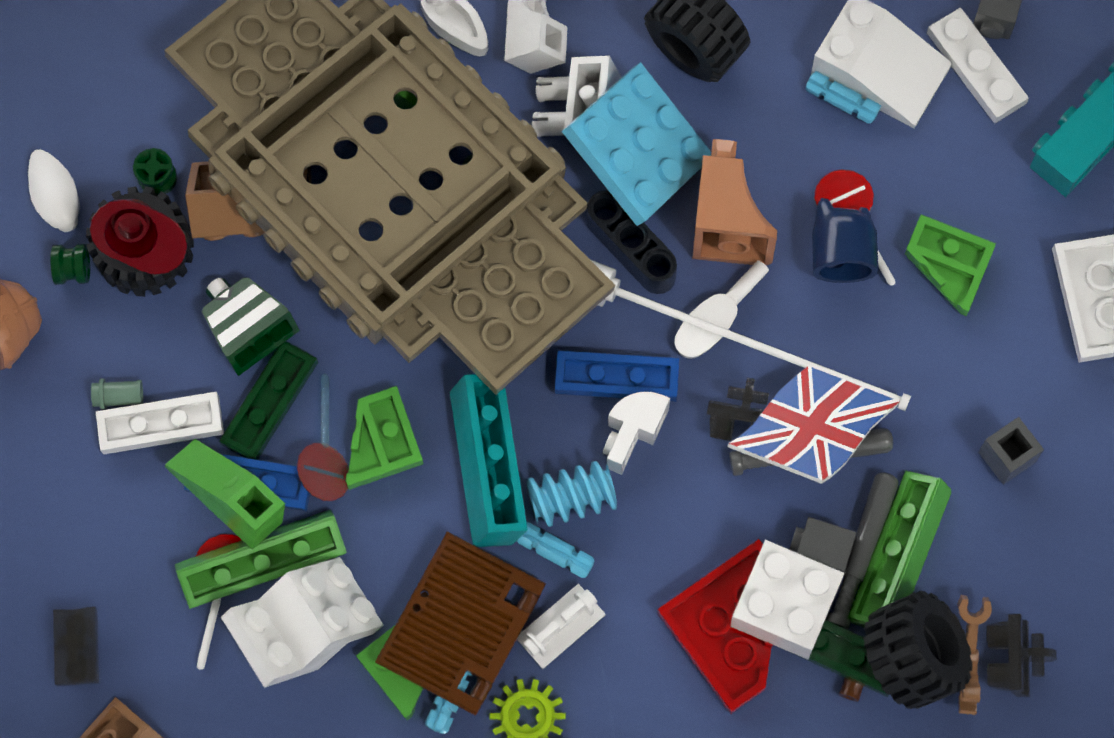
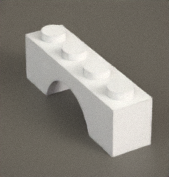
(533, 37)

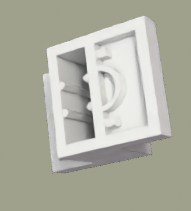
(302, 621)

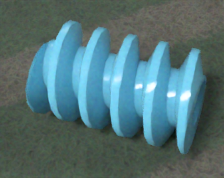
(571, 493)

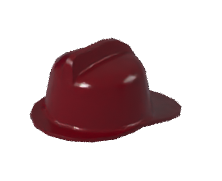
(138, 236)

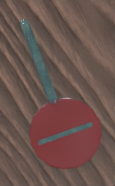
(320, 465)

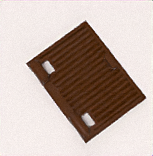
(460, 623)

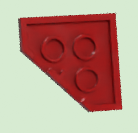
(701, 622)

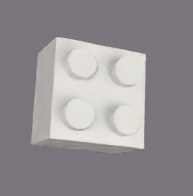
(786, 599)

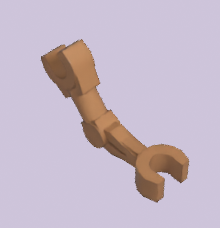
(971, 694)

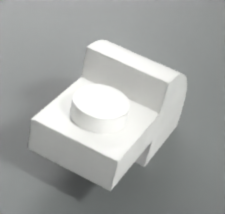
(635, 418)

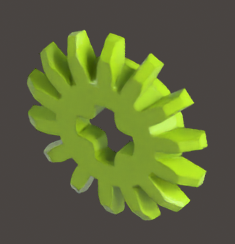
(529, 698)

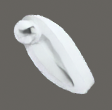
(457, 24)
(53, 191)

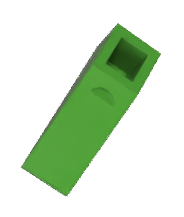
(229, 492)

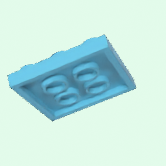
(637, 143)

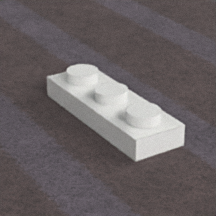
(977, 65)
(159, 423)

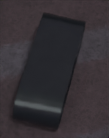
(638, 259)

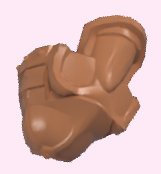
(18, 321)

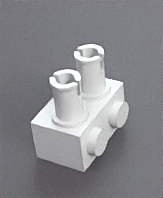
(587, 82)

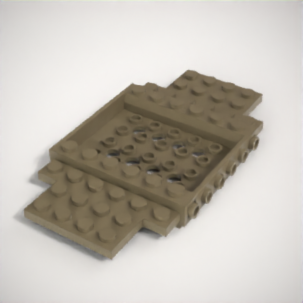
(471, 259)

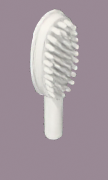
(718, 310)

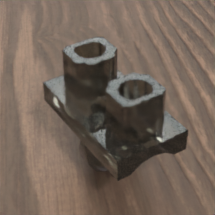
(724, 414)
(1015, 637)
(76, 646)

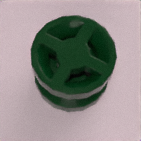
(151, 163)
(70, 264)

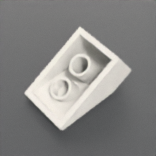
(881, 61)

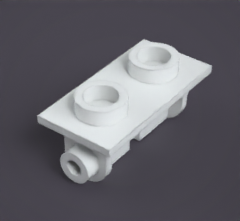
(561, 625)

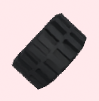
(698, 35)
(128, 277)
(918, 650)

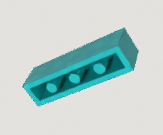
(1080, 141)
(488, 463)

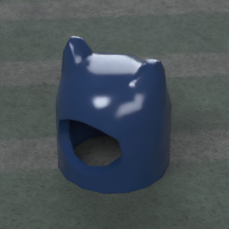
(845, 238)

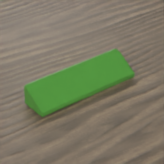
(902, 544)
(240, 567)

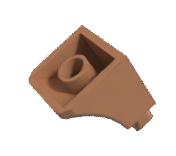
(727, 218)

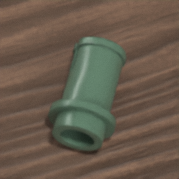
(116, 393)

